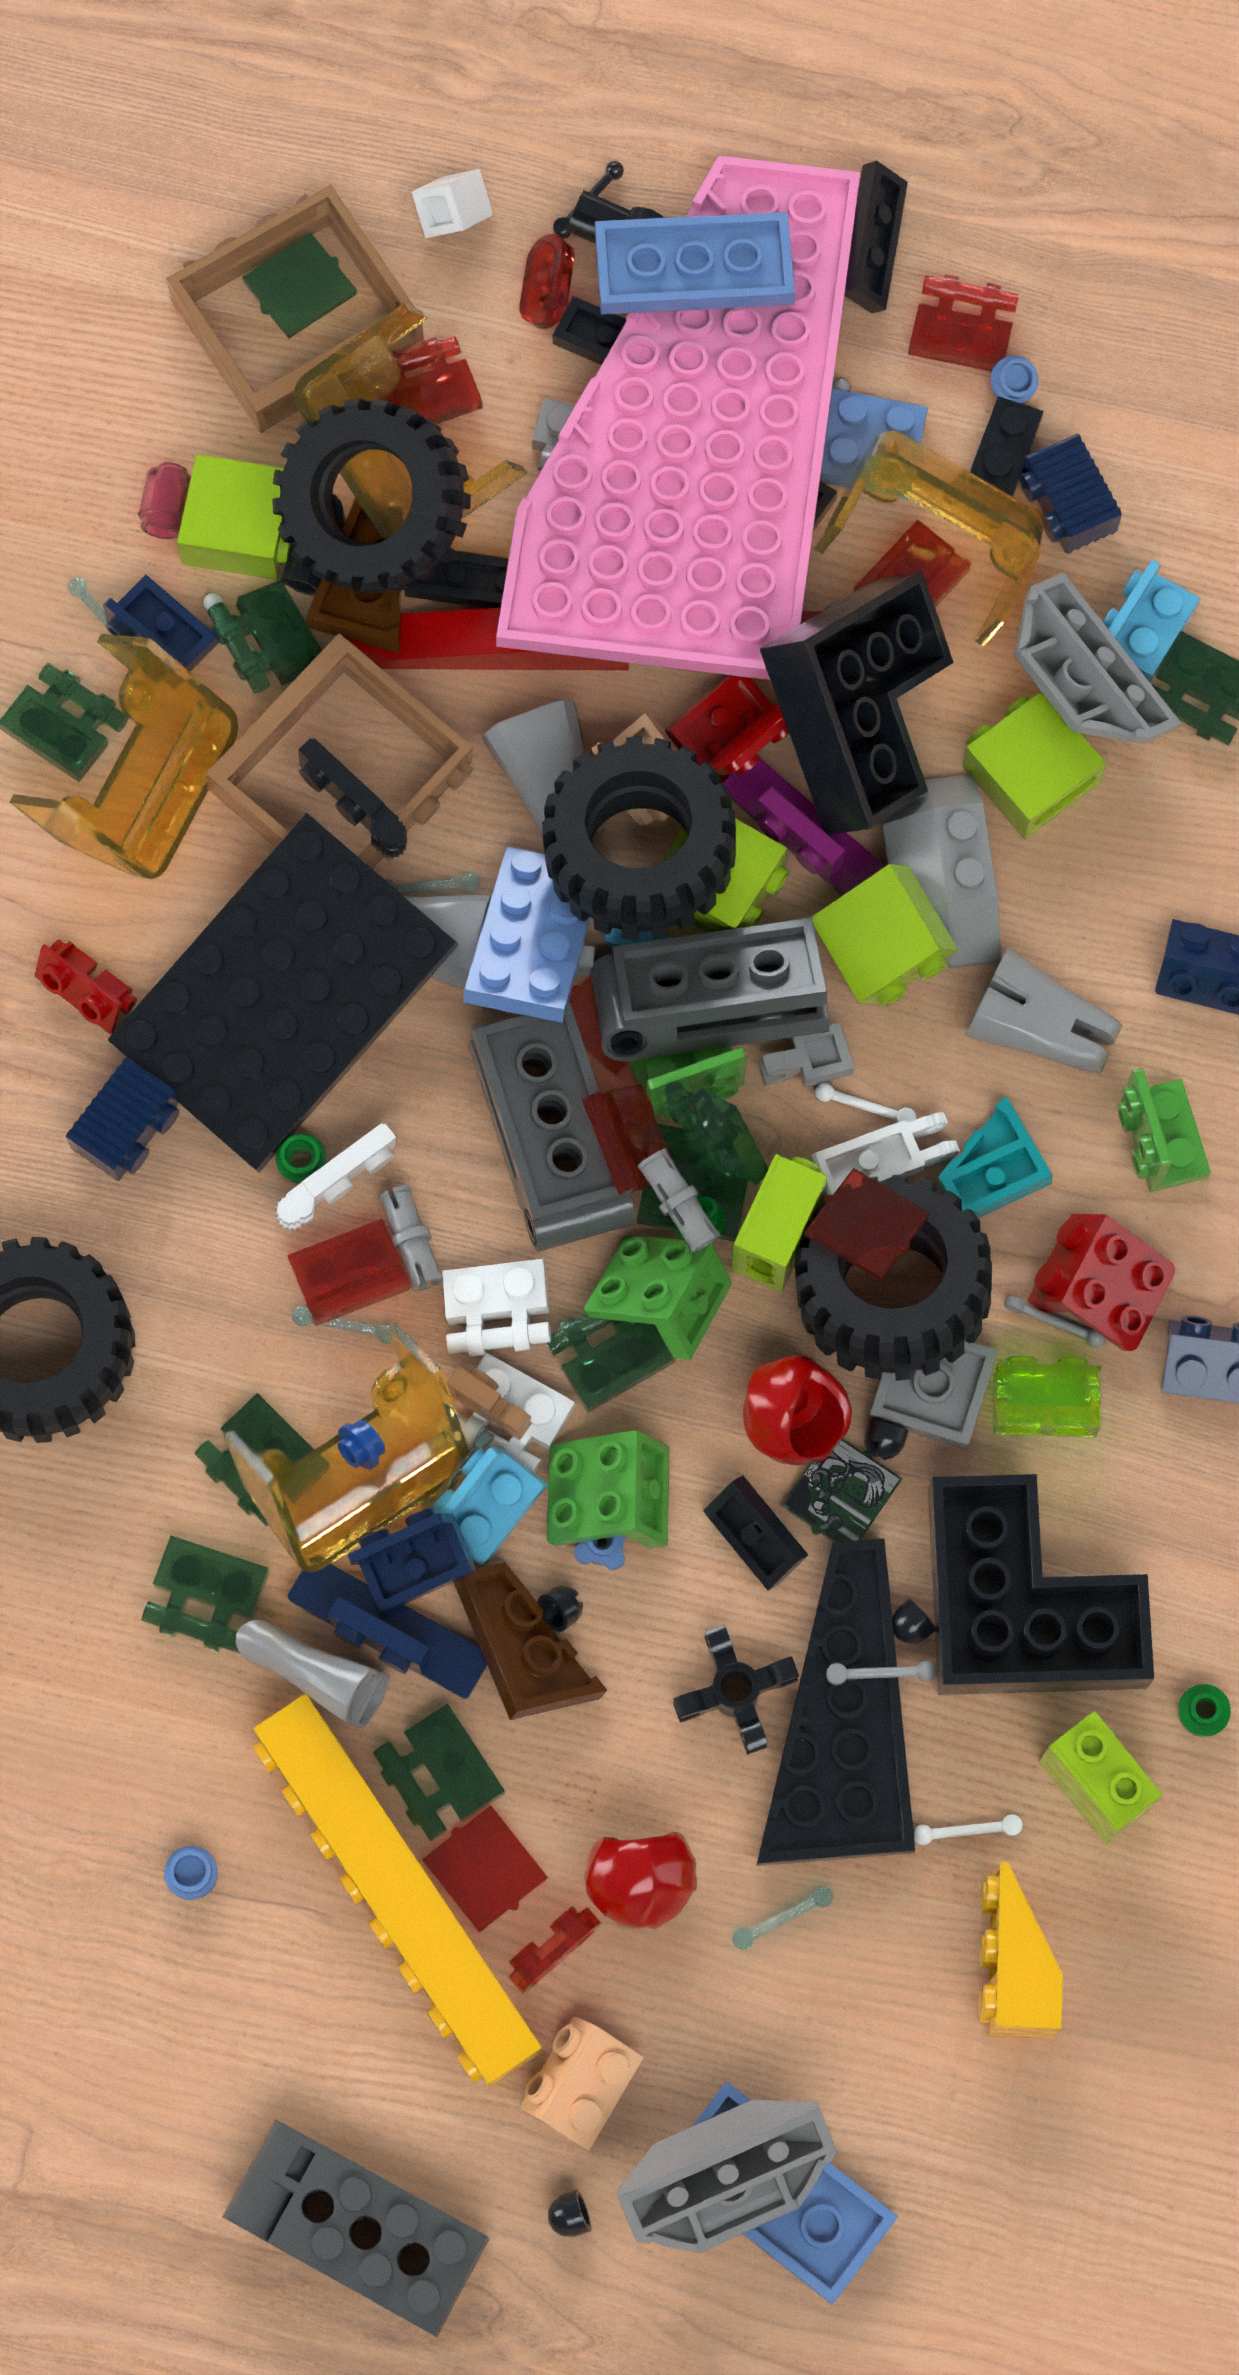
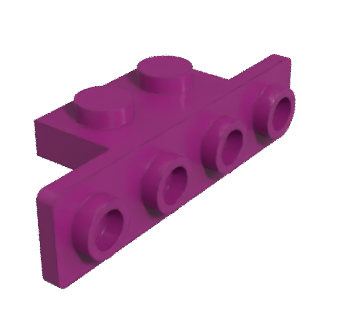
(794, 822)

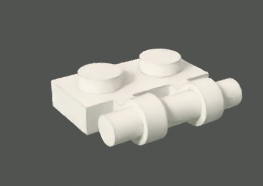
(496, 1293)
(545, 1406)

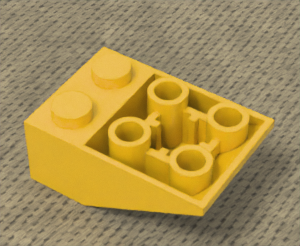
(1023, 1972)

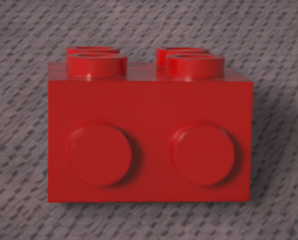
(729, 726)
(1103, 1279)

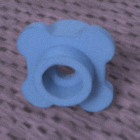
(607, 1555)

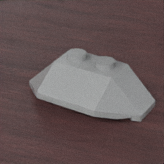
(1086, 668)
(950, 854)
(727, 2174)

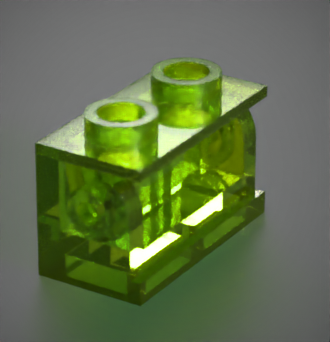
(1046, 1398)

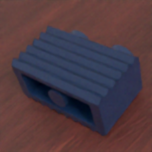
(1070, 494)
(124, 1120)

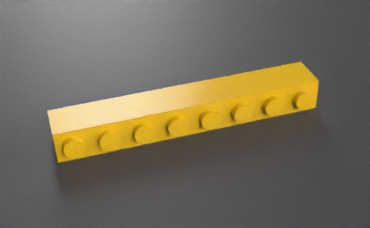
(397, 1891)

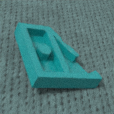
(996, 1164)

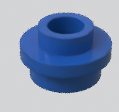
(360, 1444)

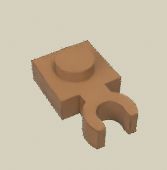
(479, 1394)

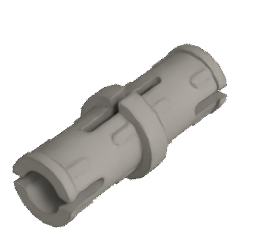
(678, 1200)
(411, 1238)

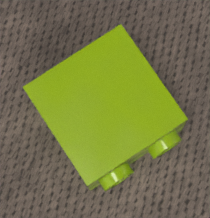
(231, 519)
(1032, 764)
(757, 872)
(885, 936)
(777, 1221)
(1100, 1777)

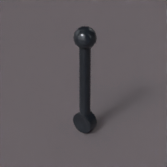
(614, 171)

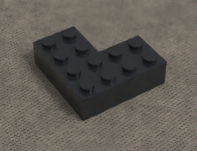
(840, 693)
(1004, 1621)

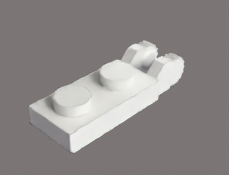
(886, 1152)
(334, 1178)

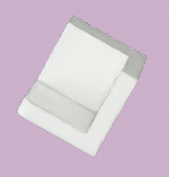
(452, 203)

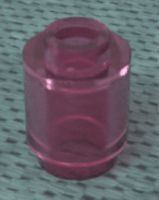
(164, 500)

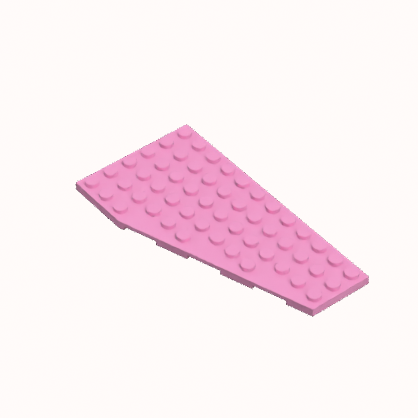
(693, 461)

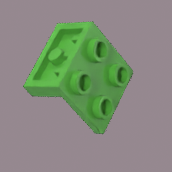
(714, 1070)
(1163, 1132)
(663, 1286)
(609, 1489)

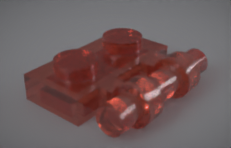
(961, 336)
(443, 391)

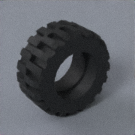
(309, 484)
(639, 779)
(912, 1335)
(105, 1347)

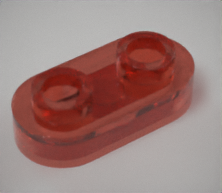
(547, 281)
(536, 1962)

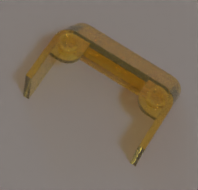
(370, 372)
(903, 467)
(159, 773)
(325, 1503)

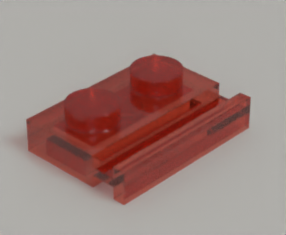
(925, 551)
(626, 1133)
(348, 1272)

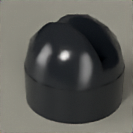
(884, 1439)
(560, 1607)
(911, 1623)
(569, 2215)

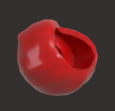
(795, 1410)
(641, 1879)

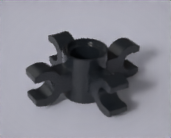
(711, 1698)

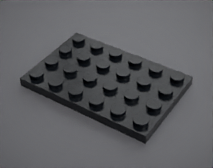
(283, 992)

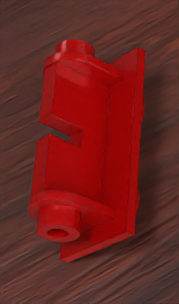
(66, 972)

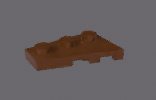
(355, 613)
(520, 1649)

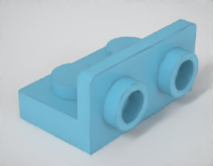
(1150, 618)
(491, 1500)

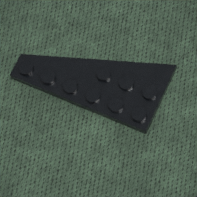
(844, 1751)

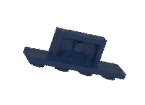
(400, 1635)

